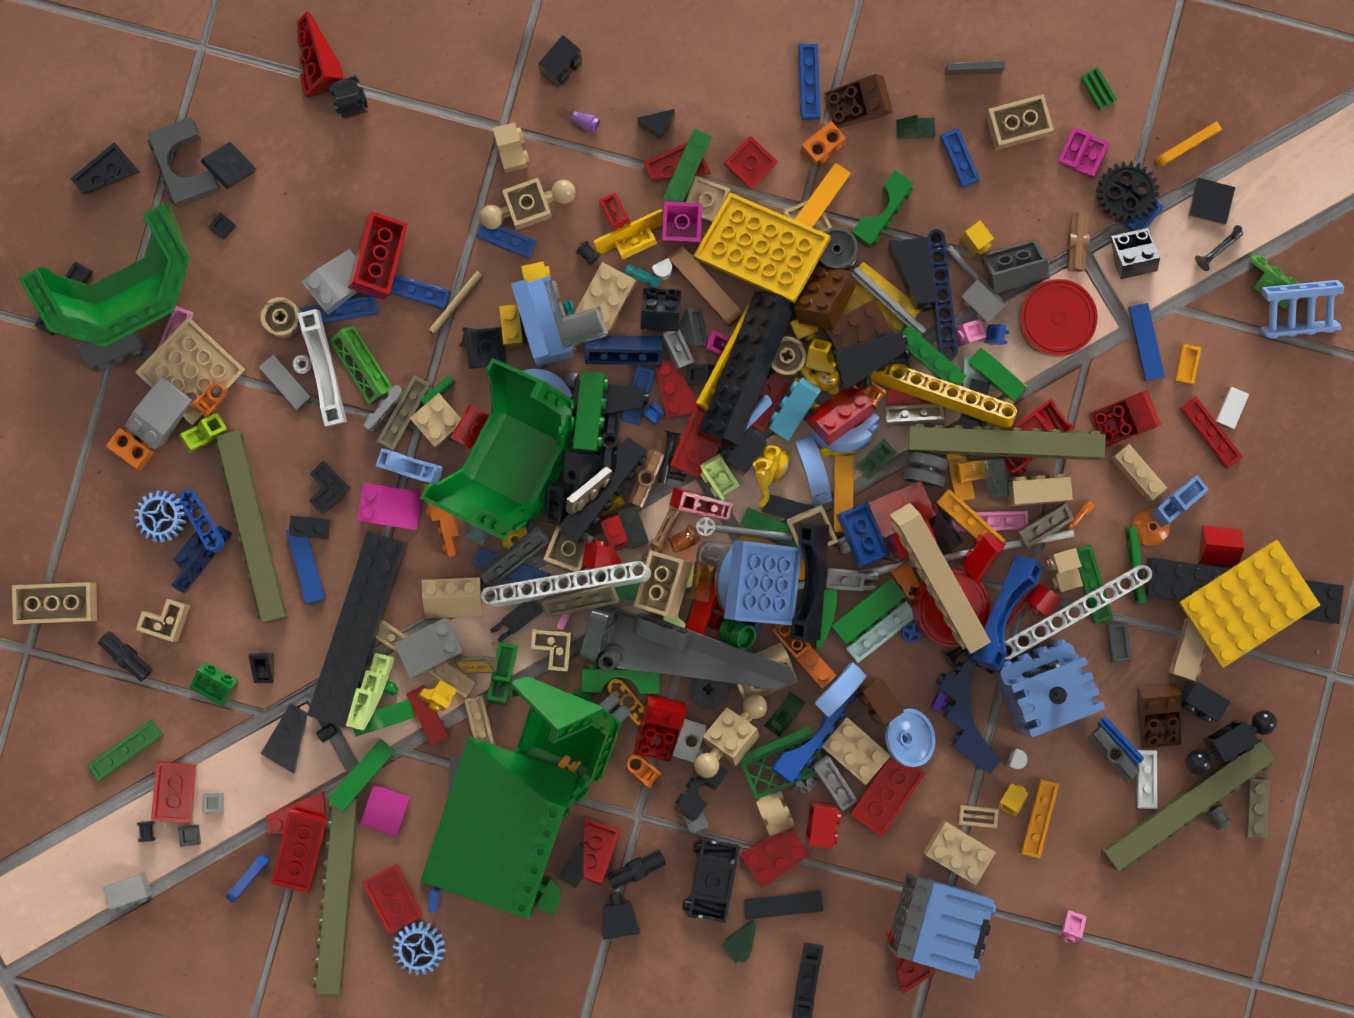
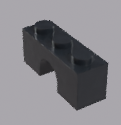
(690, 803)

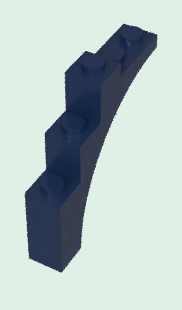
(969, 740)

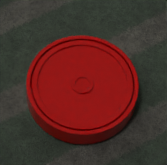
(1058, 318)
(930, 619)

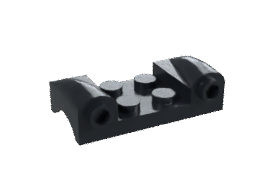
(712, 880)

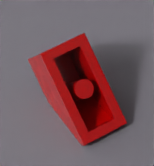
(599, 555)

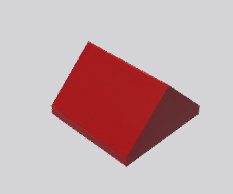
(1221, 546)

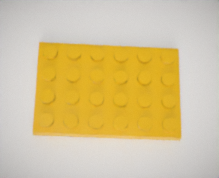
(762, 247)
(1249, 603)

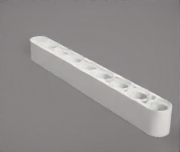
(556, 582)
(1084, 611)

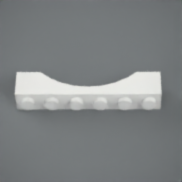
(326, 380)

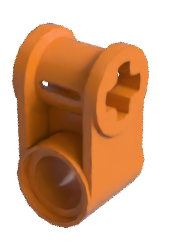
(872, 391)
(207, 403)
(905, 578)
(644, 771)

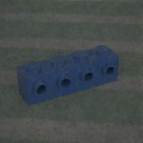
(624, 350)

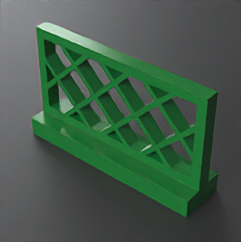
(770, 749)

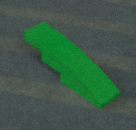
(361, 775)

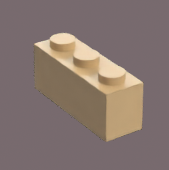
(1138, 473)
(1188, 653)

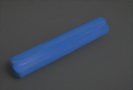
(1121, 740)

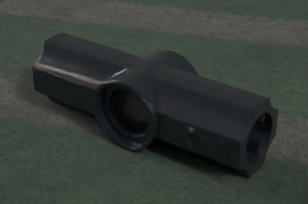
(609, 433)
(125, 656)
(636, 869)

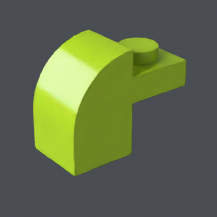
(203, 433)

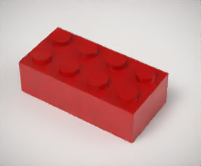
(377, 255)

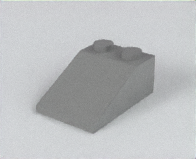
(331, 281)
(158, 413)
(429, 648)

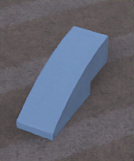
(1179, 501)

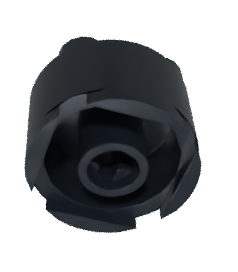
(349, 97)
(710, 700)

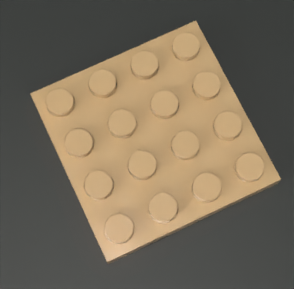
(191, 364)

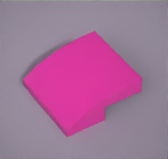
(1083, 152)
(385, 810)

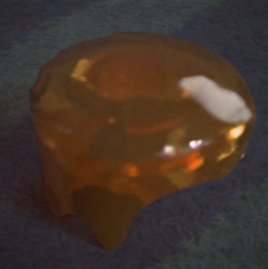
(684, 540)

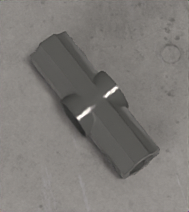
(1121, 762)

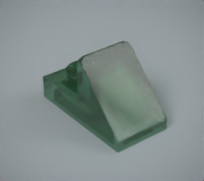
(915, 128)

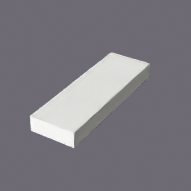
(1147, 780)

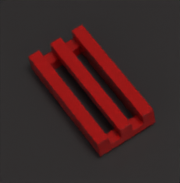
(619, 222)

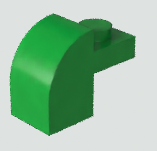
(551, 896)

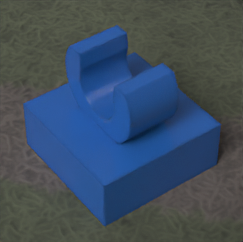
(996, 334)

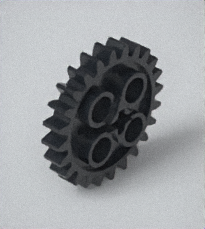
(1138, 178)

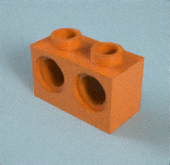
(820, 140)
(128, 452)

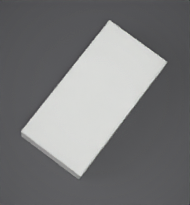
(1232, 408)

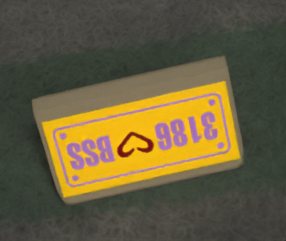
(477, 664)

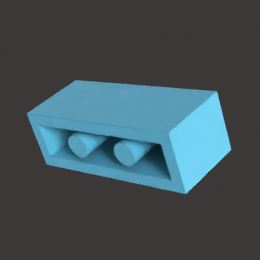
(794, 408)

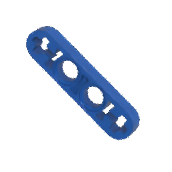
(203, 519)

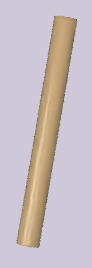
(455, 302)

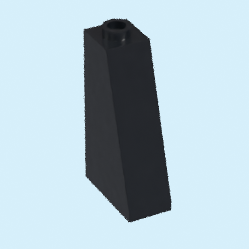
(915, 270)
(867, 356)
(619, 399)

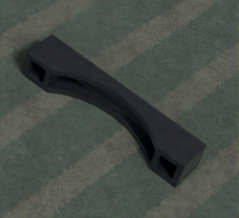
(629, 457)
(814, 546)

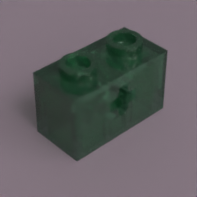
(875, 459)

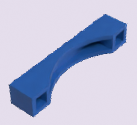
(1021, 577)
(790, 763)

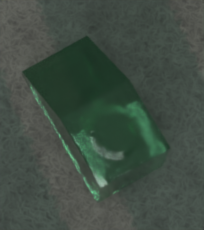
(784, 713)
(740, 942)

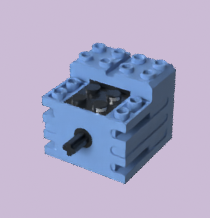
(1047, 688)

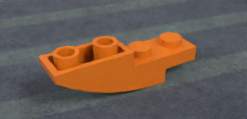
(448, 527)
(805, 656)

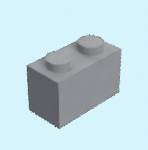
(983, 301)
(127, 891)

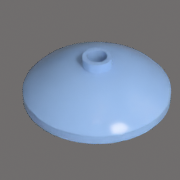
(917, 735)

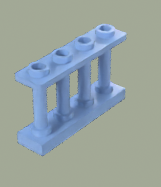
(1293, 293)

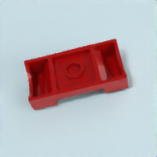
(1043, 418)

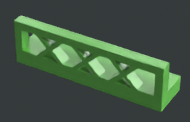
(363, 362)

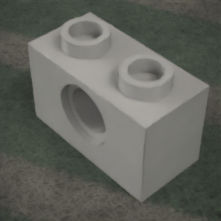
(687, 752)

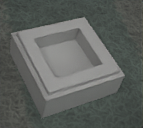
(213, 802)

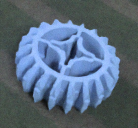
(159, 523)
(412, 964)

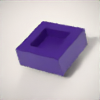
(939, 701)

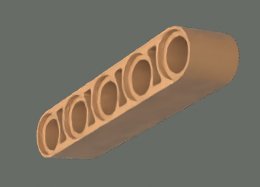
(705, 285)

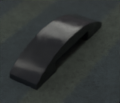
(807, 980)

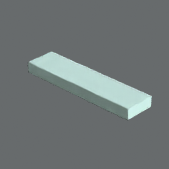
(881, 632)

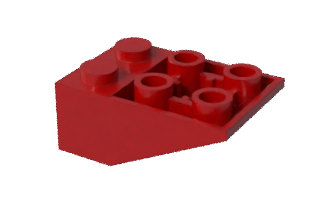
(1126, 418)
(659, 727)

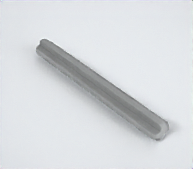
(889, 303)

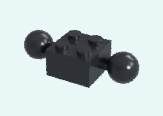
(1231, 741)

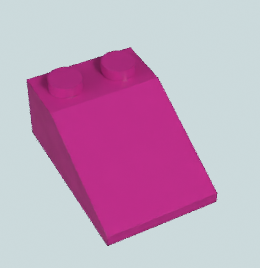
(390, 506)

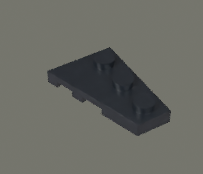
(104, 170)
(285, 740)

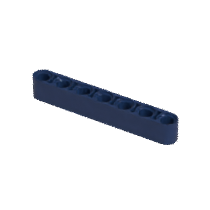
(944, 286)

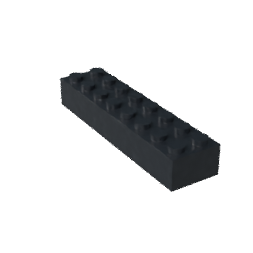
(747, 368)

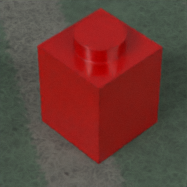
(1042, 600)

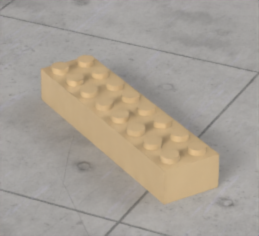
(939, 578)

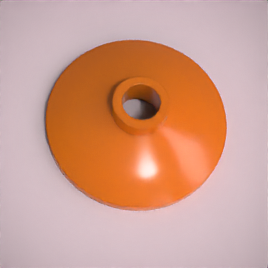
(1145, 535)

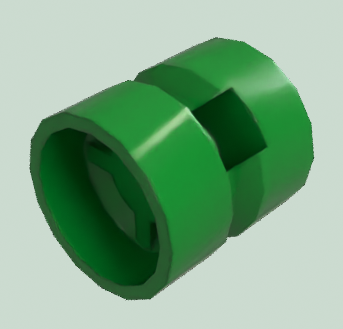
(737, 634)

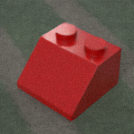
(983, 556)

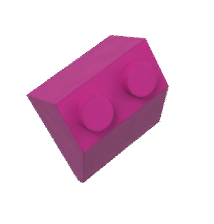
(681, 222)

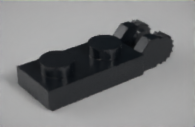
(518, 618)

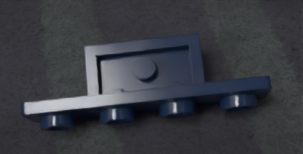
(194, 559)

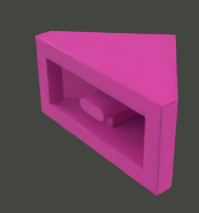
(717, 343)

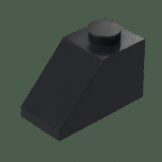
(945, 533)

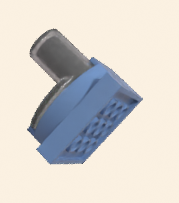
(548, 332)
(754, 579)

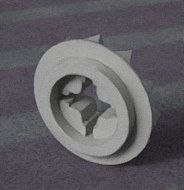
(811, 782)

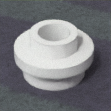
(296, 362)

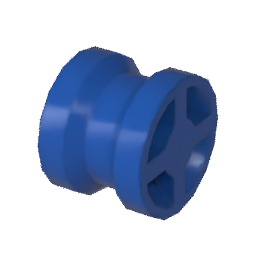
(654, 413)
(914, 633)

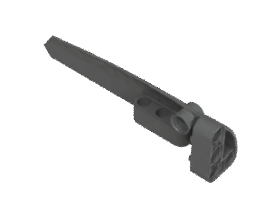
(661, 647)

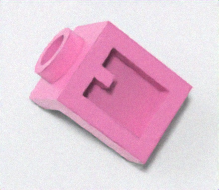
(970, 332)
(1072, 927)

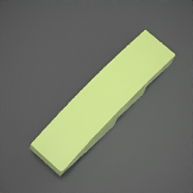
(371, 690)

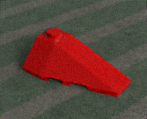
(318, 59)

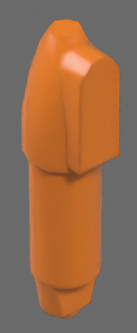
(1083, 511)

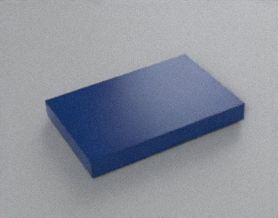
(863, 535)

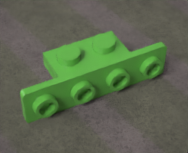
(1271, 277)

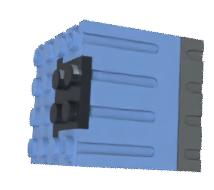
(941, 926)

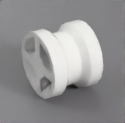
(705, 527)

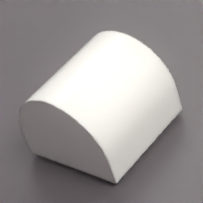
(662, 269)
(1017, 759)

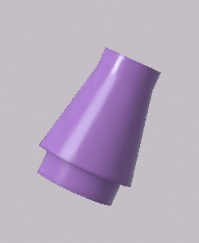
(587, 122)

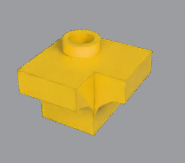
(821, 356)
(438, 697)

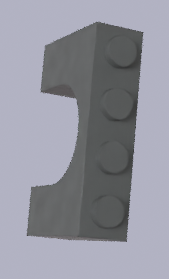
(165, 143)

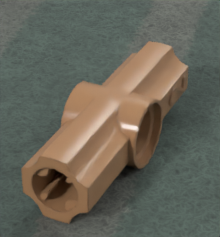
(1078, 242)
(641, 490)

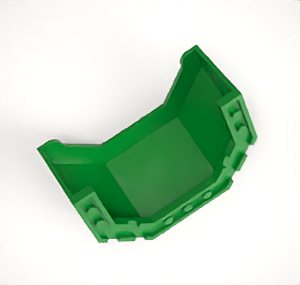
(122, 300)
(513, 456)
(567, 726)

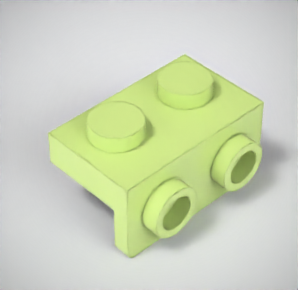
(719, 476)

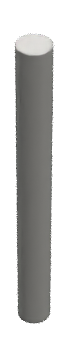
(966, 267)
(753, 532)

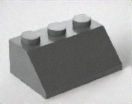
(1015, 266)
(98, 357)

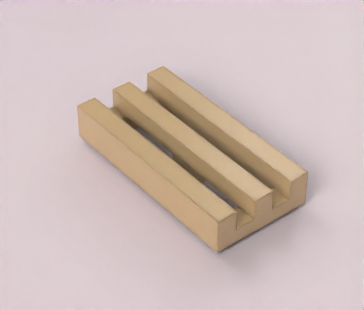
(979, 824)

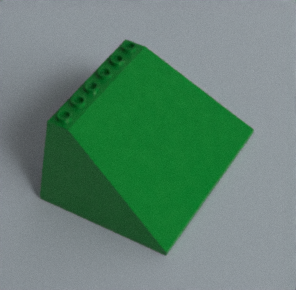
(498, 827)

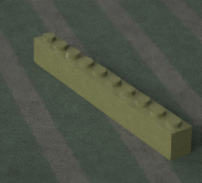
(1006, 443)
(251, 525)
(1186, 806)
(336, 899)

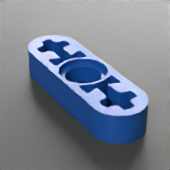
(247, 878)

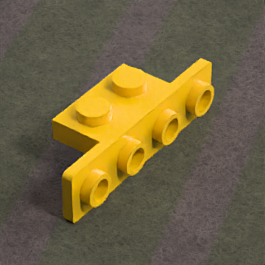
(632, 237)

